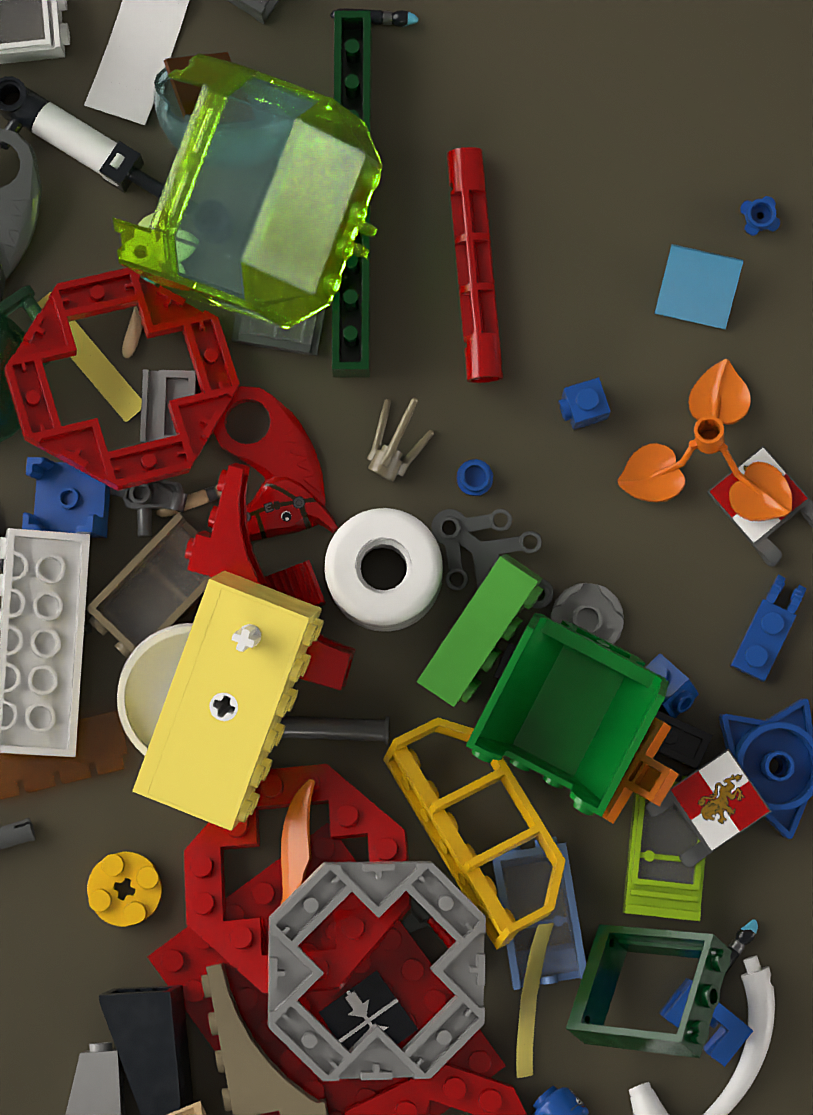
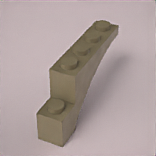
(252, 1077)

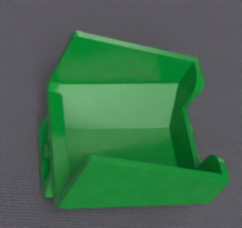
(570, 711)

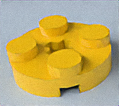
(105, 898)

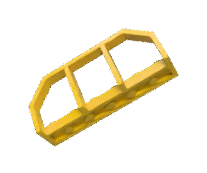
(444, 834)

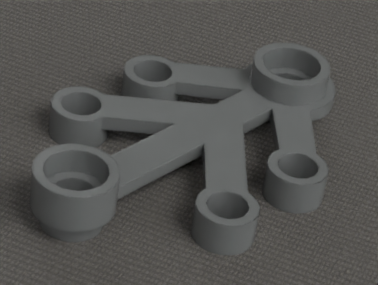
(484, 553)

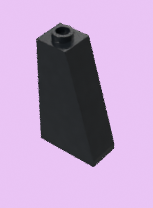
(151, 1044)

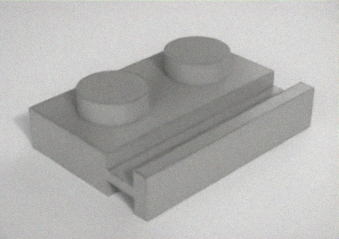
(157, 390)

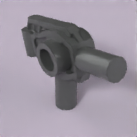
(150, 497)

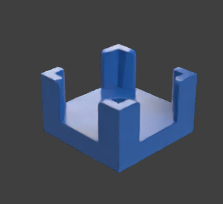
(66, 500)
(725, 1040)

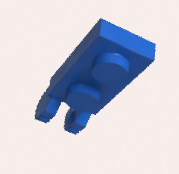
(767, 632)

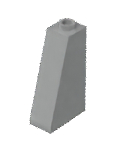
(98, 1083)

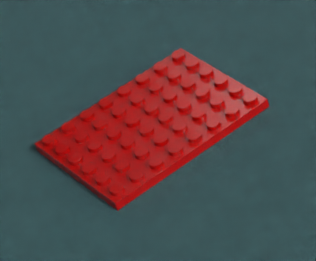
(396, 960)

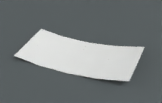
(134, 56)

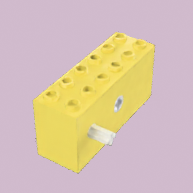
(228, 700)

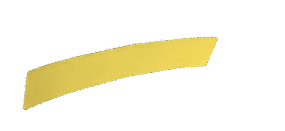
(102, 372)
(528, 1001)

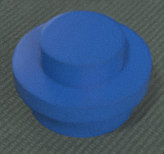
(474, 477)

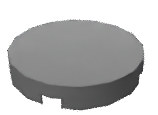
(592, 609)

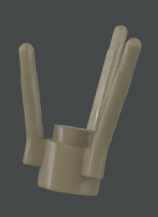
(387, 460)

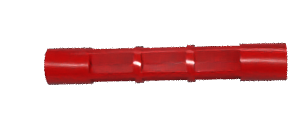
(474, 265)

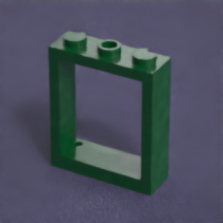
(603, 972)

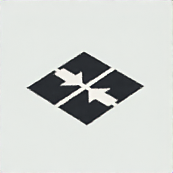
(364, 1006)

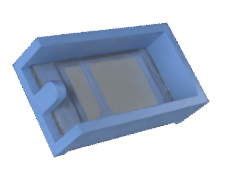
(522, 888)

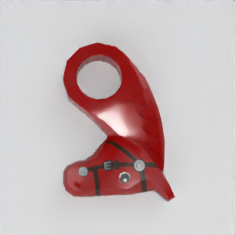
(293, 485)

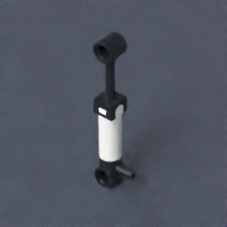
(112, 160)

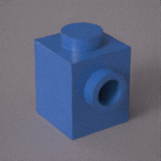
(584, 404)

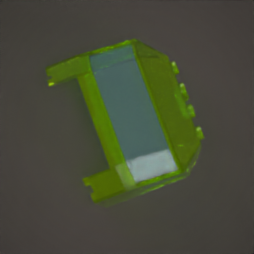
(258, 197)

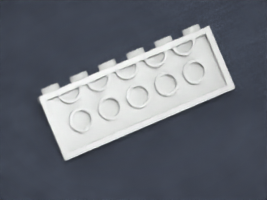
(41, 640)

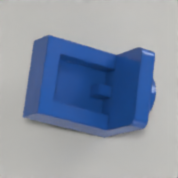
(680, 690)

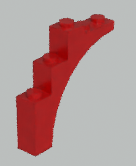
(231, 550)

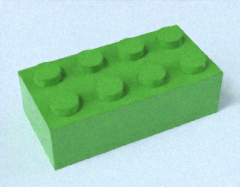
(479, 630)

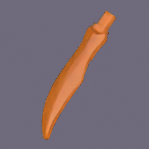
(296, 840)

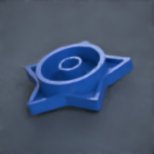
(787, 740)

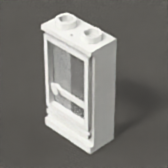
(32, 30)

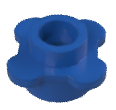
(767, 208)

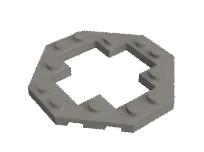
(294, 972)

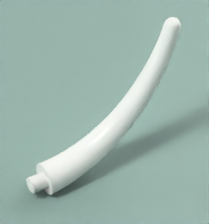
(761, 1020)

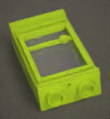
(655, 876)

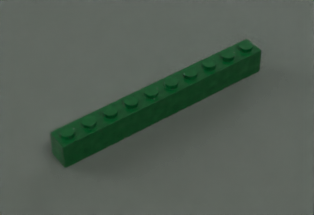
(352, 300)

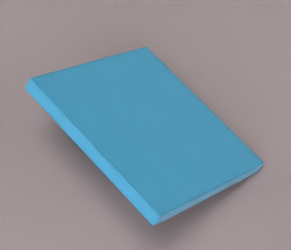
(698, 286)

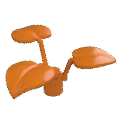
(714, 400)

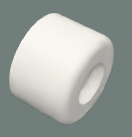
(384, 608)

